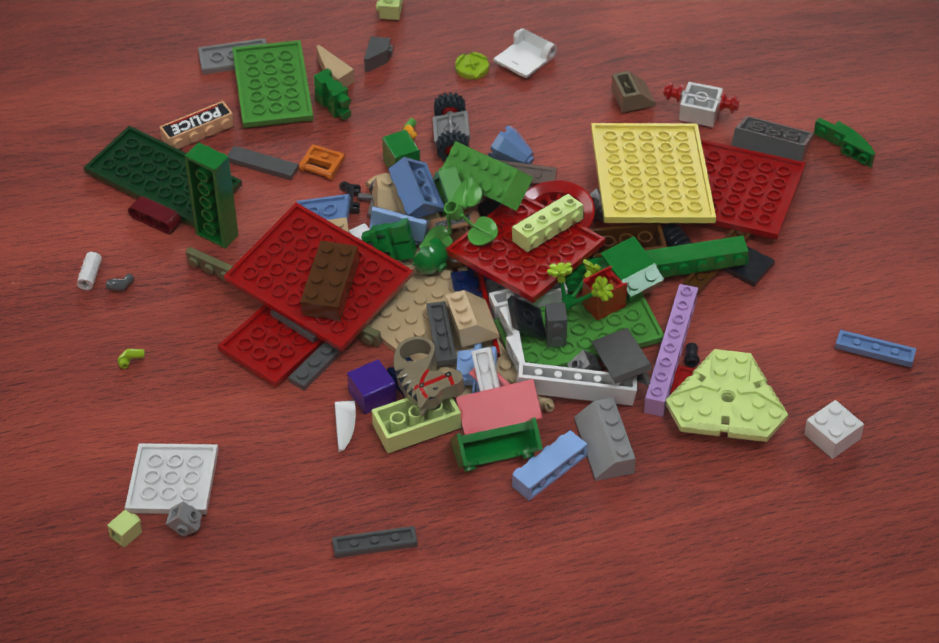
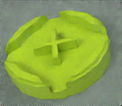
(472, 65)

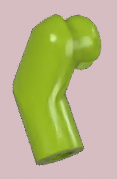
(128, 355)

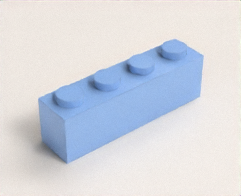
(549, 465)

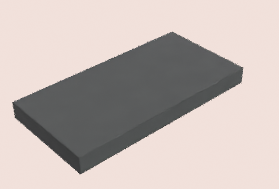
(621, 355)

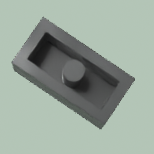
(555, 324)

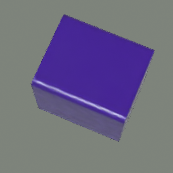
(371, 386)

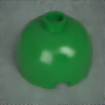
(431, 258)

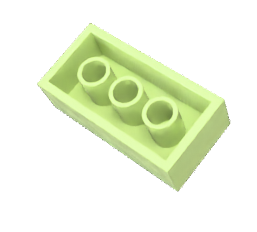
(402, 425)

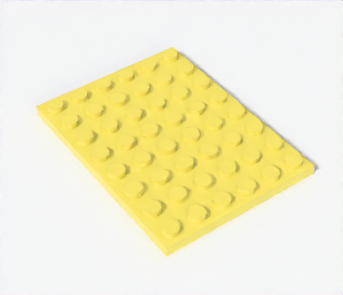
(652, 173)

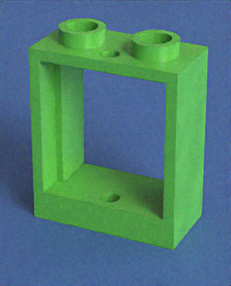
(447, 183)

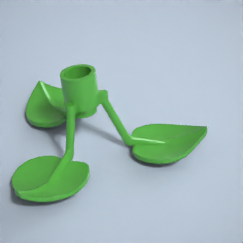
(469, 195)

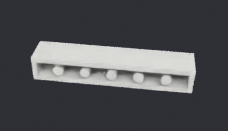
(577, 383)

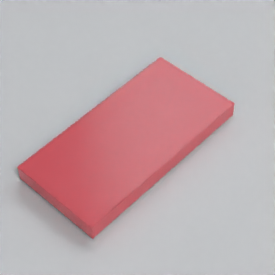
(499, 407)

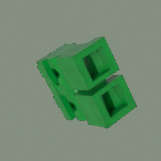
(332, 94)
(392, 239)

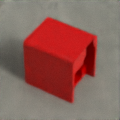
(595, 305)

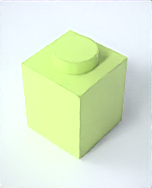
(125, 528)

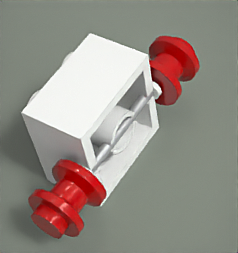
(700, 102)

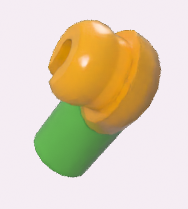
(409, 126)

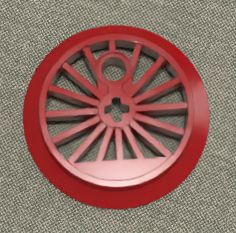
(554, 190)

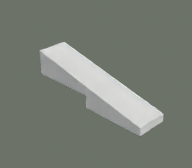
(513, 341)

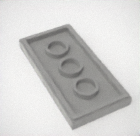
(220, 57)

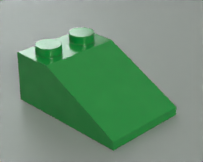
(633, 266)

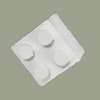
(834, 429)

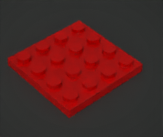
(268, 347)

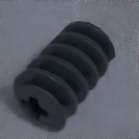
(675, 235)

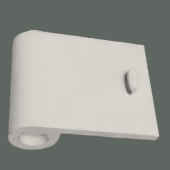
(526, 53)

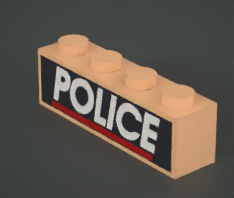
(197, 125)

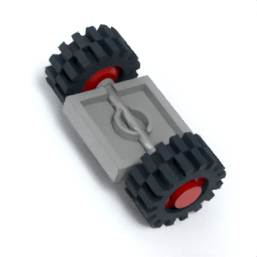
(450, 123)

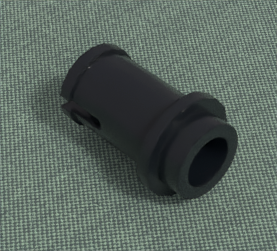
(691, 358)

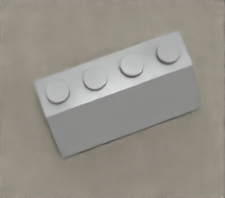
(606, 440)

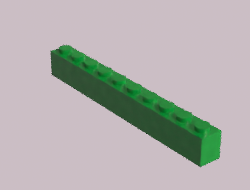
(682, 259)

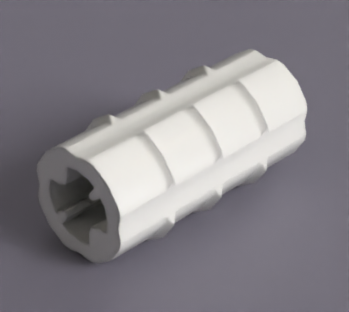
(89, 271)

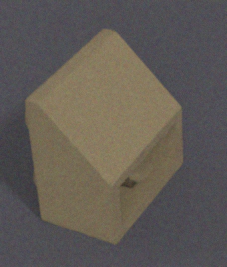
(631, 92)

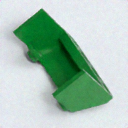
(496, 444)

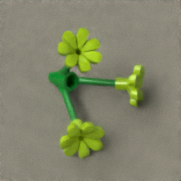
(600, 287)

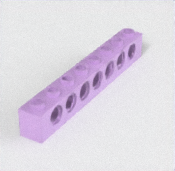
(671, 350)

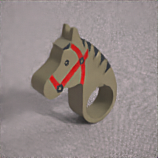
(420, 380)

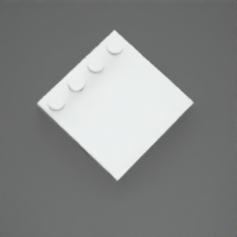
(170, 475)

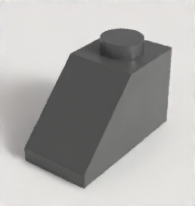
(377, 52)

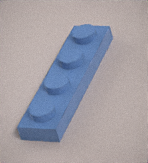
(875, 348)

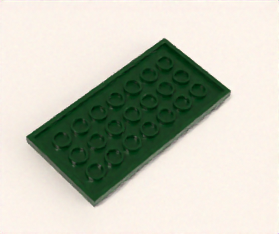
(147, 169)

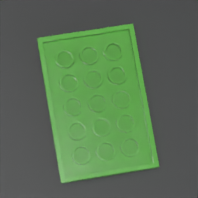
(272, 84)

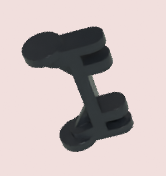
(352, 190)

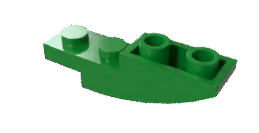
(850, 141)

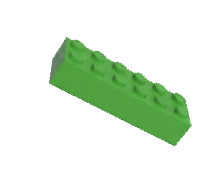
(494, 177)

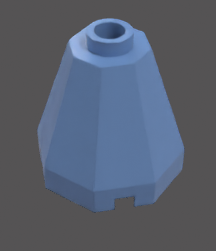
(511, 147)

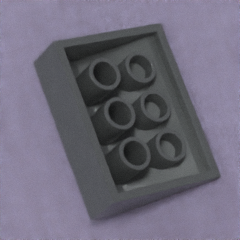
(772, 138)

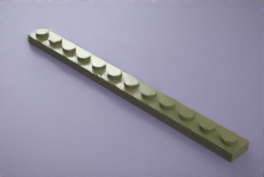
(219, 268)

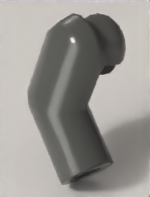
(120, 284)

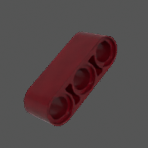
(154, 215)

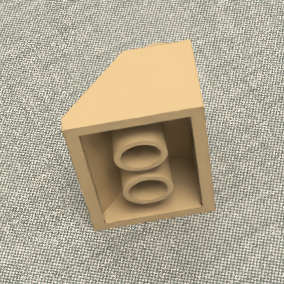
(385, 194)
(471, 318)

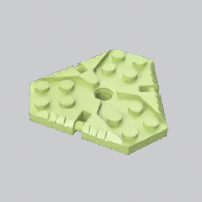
(727, 391)

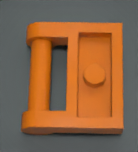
(322, 157)

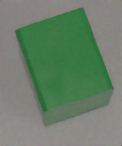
(398, 146)

